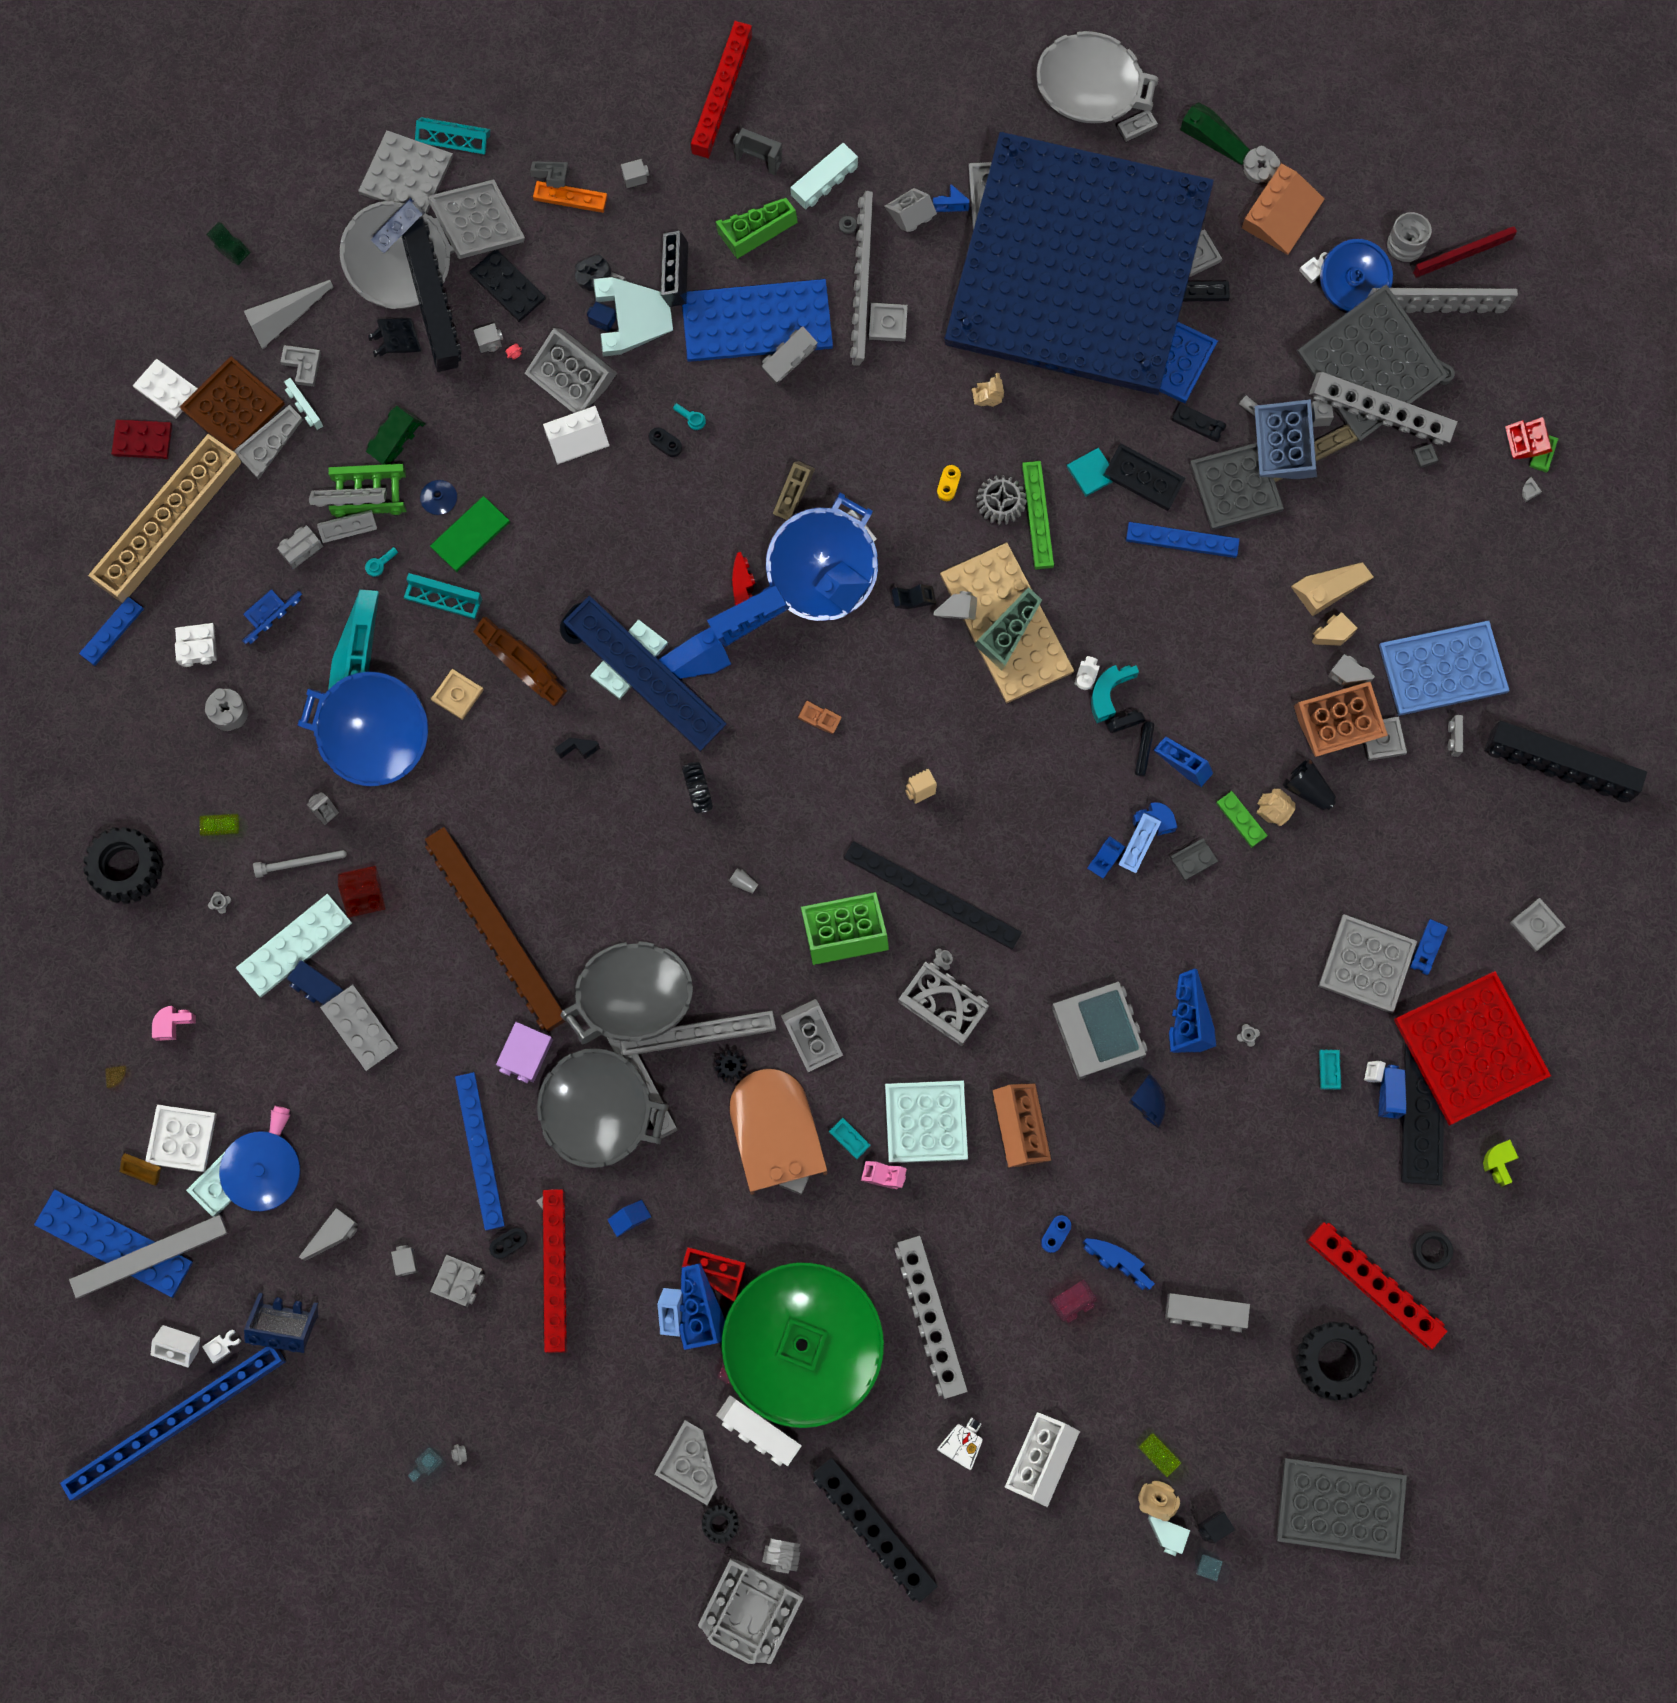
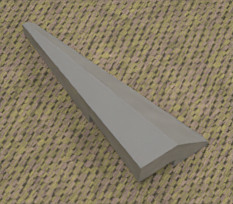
(275, 316)

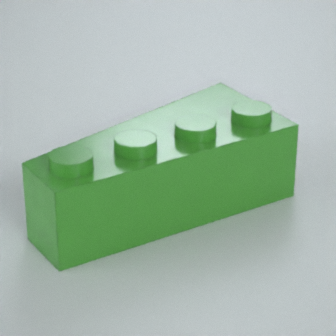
(756, 227)

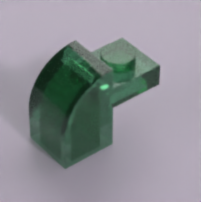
(227, 244)

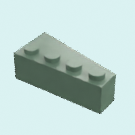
(1008, 629)

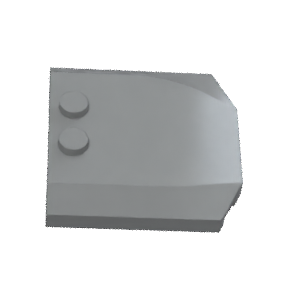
(749, 1613)

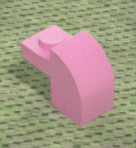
(165, 1022)
(884, 1175)

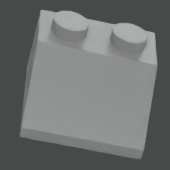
(911, 209)

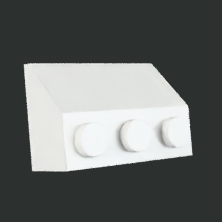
(576, 435)

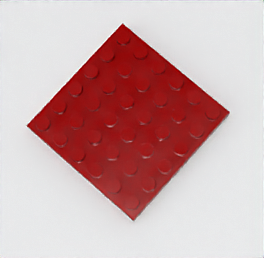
(1472, 1048)

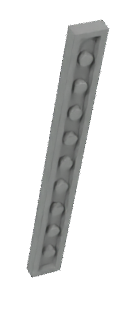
(861, 284)

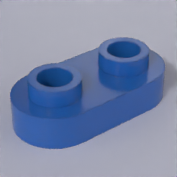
(1055, 1233)

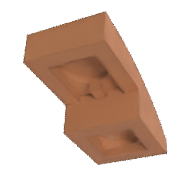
(819, 718)

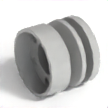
(1409, 237)

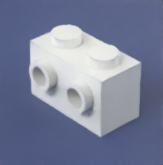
(175, 1346)

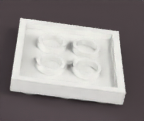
(181, 1138)

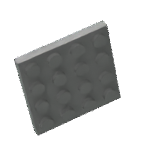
(1233, 487)

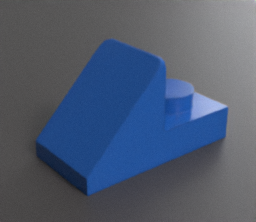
(955, 202)

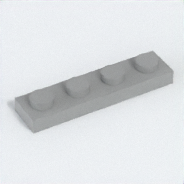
(346, 496)

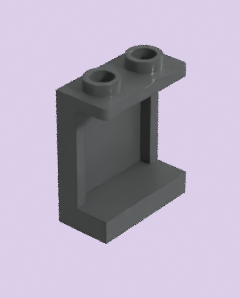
(759, 147)

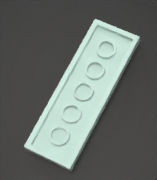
(294, 943)

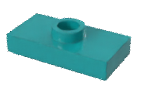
(1330, 1069)
(849, 1138)

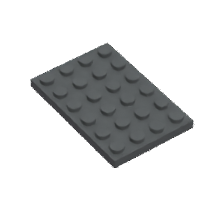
(1341, 1508)

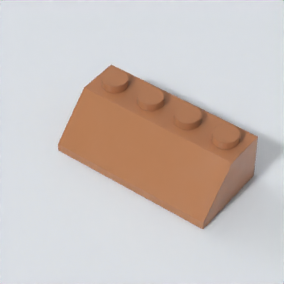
(1021, 1125)

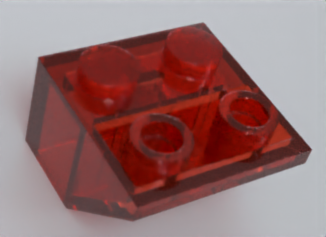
(361, 891)

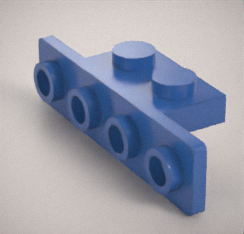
(265, 611)

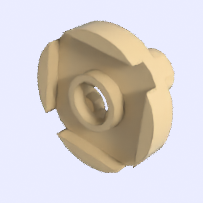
(1162, 1510)

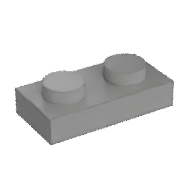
(1137, 125)
(1455, 744)

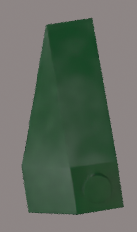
(1212, 131)

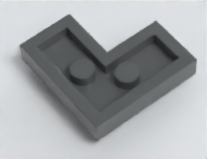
(554, 171)

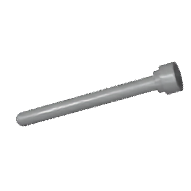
(261, 869)

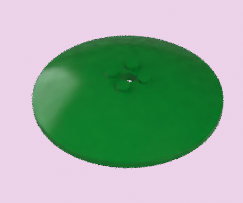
(840, 1353)

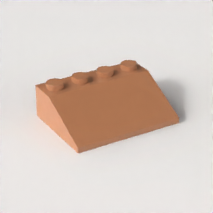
(1283, 210)
(1341, 719)

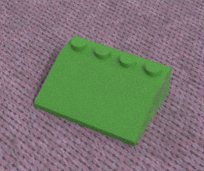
(844, 928)

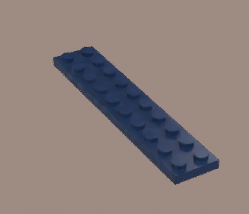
(644, 673)

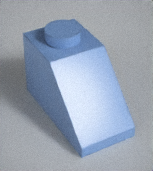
(669, 1311)

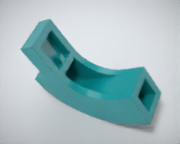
(1100, 701)

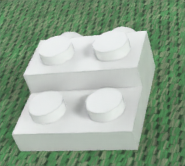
(195, 644)

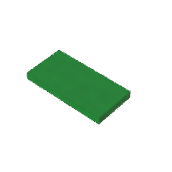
(469, 534)

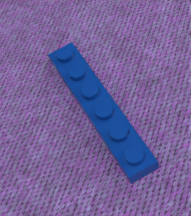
(1182, 540)

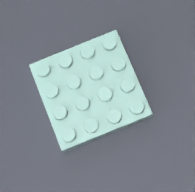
(926, 1121)

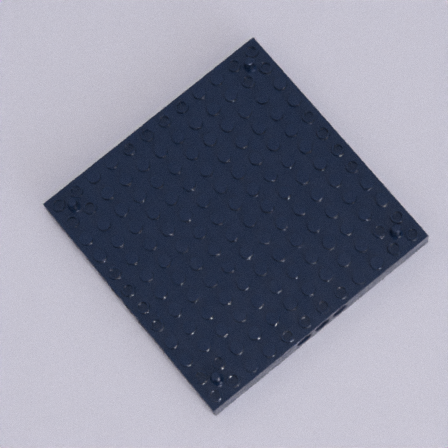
(1079, 263)

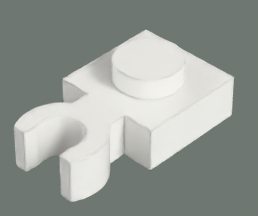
(1312, 269)
(219, 1347)

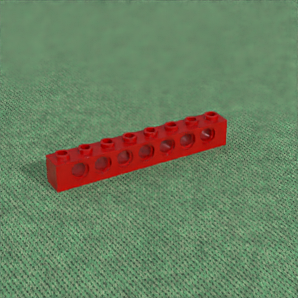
(721, 89)
(554, 1271)
(1435, 1328)

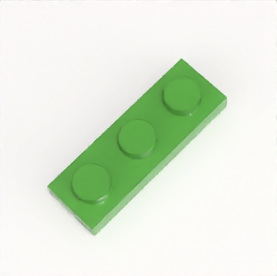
(1241, 819)

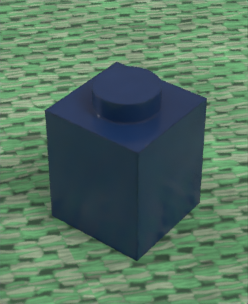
(601, 316)

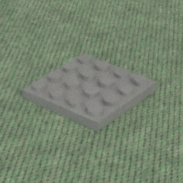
(405, 171)
(476, 219)
(1367, 963)

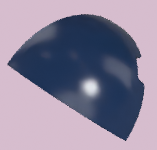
(1150, 1101)

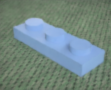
(1139, 842)

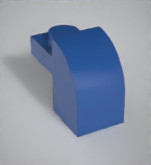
(1161, 813)

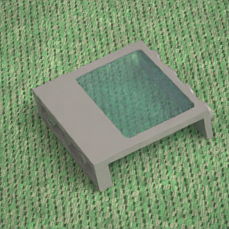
(1099, 1029)

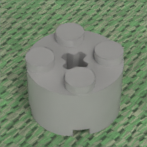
(222, 700)

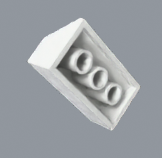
(1042, 1459)

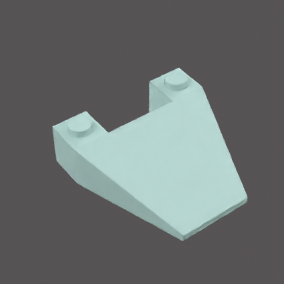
(639, 313)

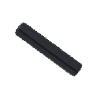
(1144, 750)

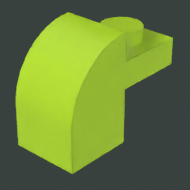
(1496, 1160)

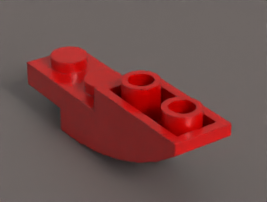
(741, 579)

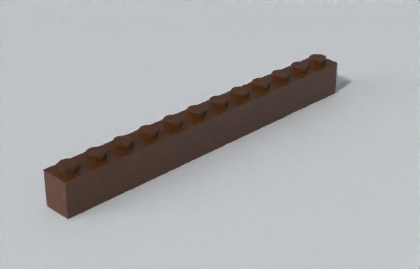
(495, 928)

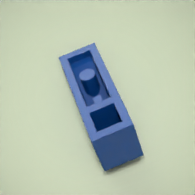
(1184, 761)

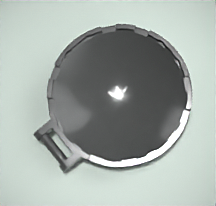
(630, 993)
(596, 1108)

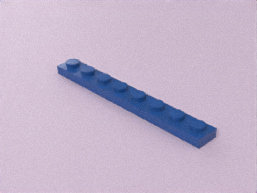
(480, 1151)

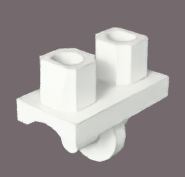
(1087, 673)

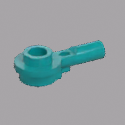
(695, 419)
(375, 567)

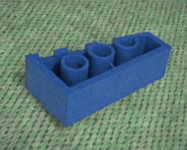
(748, 615)

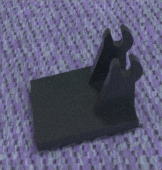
(398, 336)

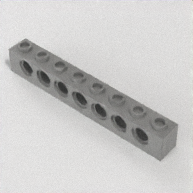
(1444, 426)
(915, 1247)

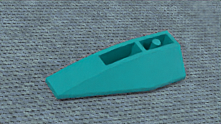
(356, 642)

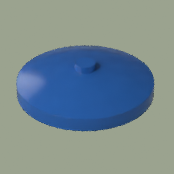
(1353, 271)
(259, 1171)

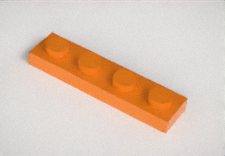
(570, 197)

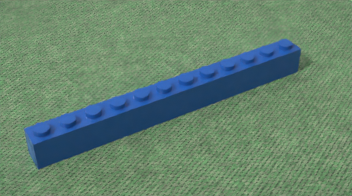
(172, 1423)

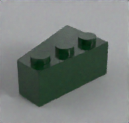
(393, 435)

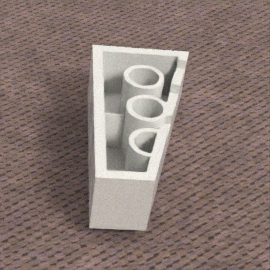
(759, 1431)

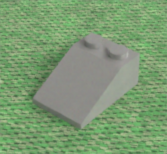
(812, 1035)

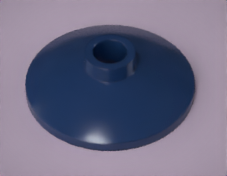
(441, 504)

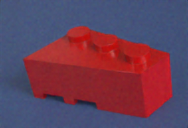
(722, 1273)

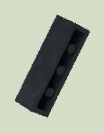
(674, 268)

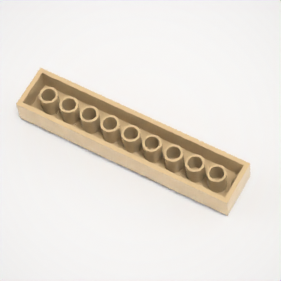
(165, 518)

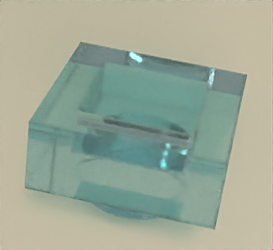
(1209, 1567)

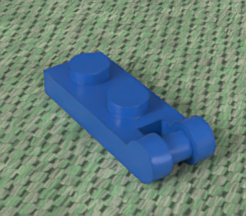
(1428, 946)

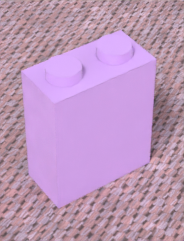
(524, 1053)

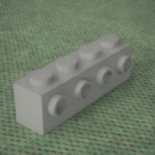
(1207, 1311)

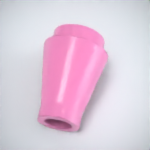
(279, 1118)

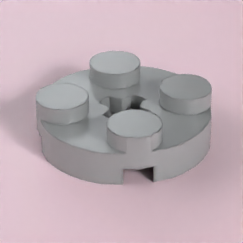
(1263, 155)

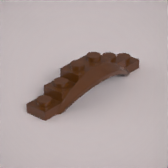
(520, 661)

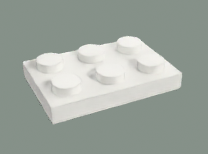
(164, 388)

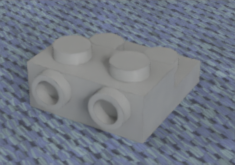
(458, 1281)

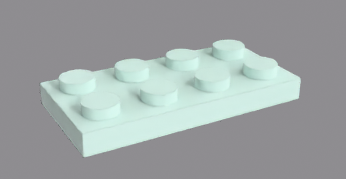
(609, 679)

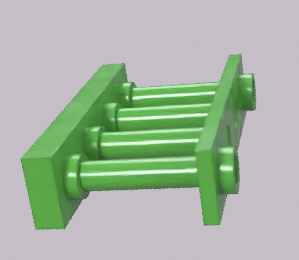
(375, 473)

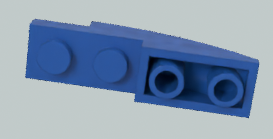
(1111, 1255)

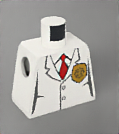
(962, 1444)

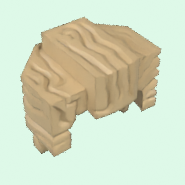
(989, 393)
(1276, 807)

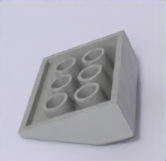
(570, 371)

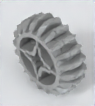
(1008, 501)

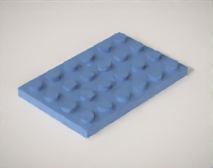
(1443, 668)

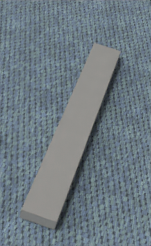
(703, 1033)
(148, 1256)

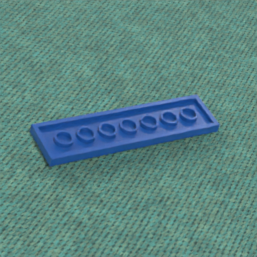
(107, 1240)

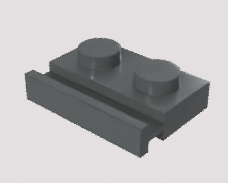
(1193, 859)

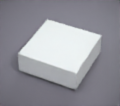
(1374, 1071)

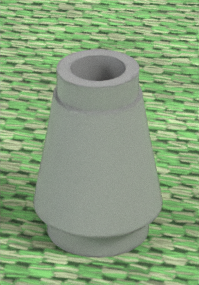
(743, 881)

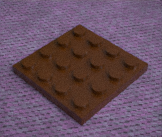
(232, 404)

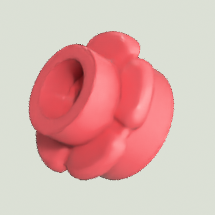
(514, 351)

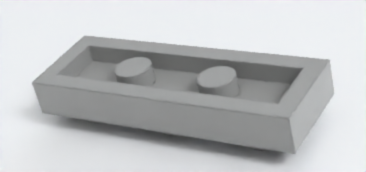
(347, 526)

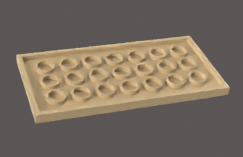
(997, 584)

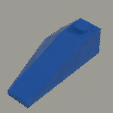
(1193, 1021)
(701, 1313)

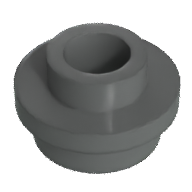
(847, 229)

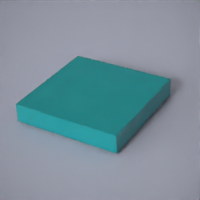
(1089, 471)

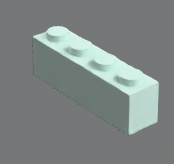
(824, 176)

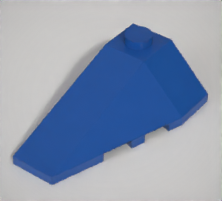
(697, 656)

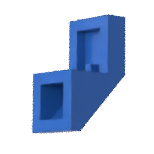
(1106, 857)

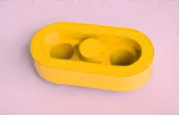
(948, 482)

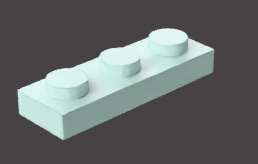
(302, 404)

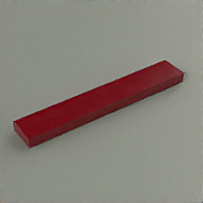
(1464, 251)

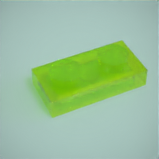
(219, 824)
(1159, 1455)

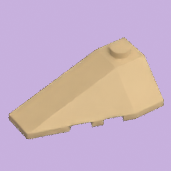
(1326, 588)

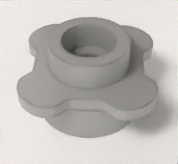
(213, 904)
(943, 959)
(1246, 1029)
(459, 1454)

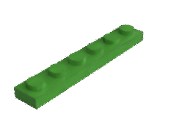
(1037, 515)

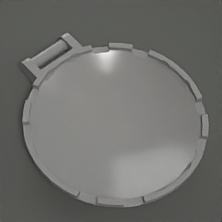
(1092, 78)
(386, 276)

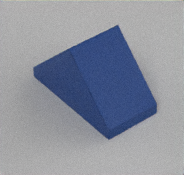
(629, 1217)

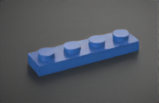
(111, 631)

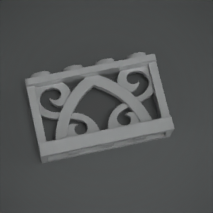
(927, 1014)

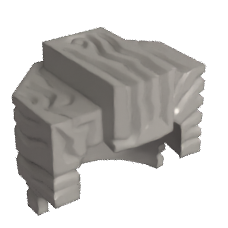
(782, 1555)

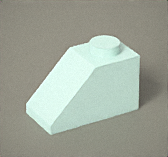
(1169, 1535)

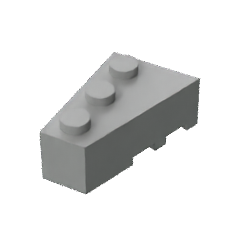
(789, 355)

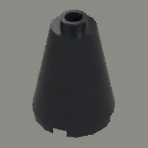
(1310, 786)

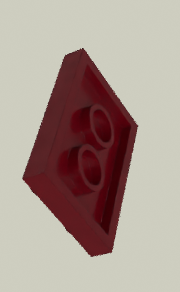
(142, 439)

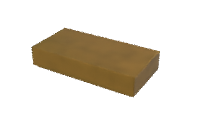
(140, 1169)

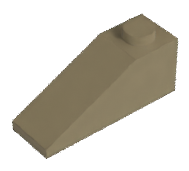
(793, 490)

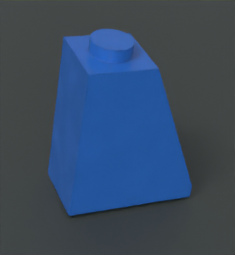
(1392, 1093)

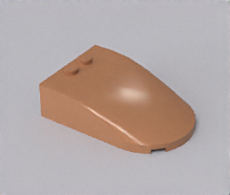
(774, 1130)

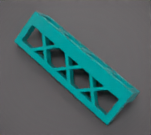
(452, 128)
(447, 590)

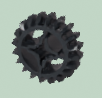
(697, 787)

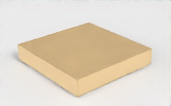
(457, 694)

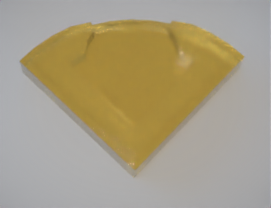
(114, 1076)

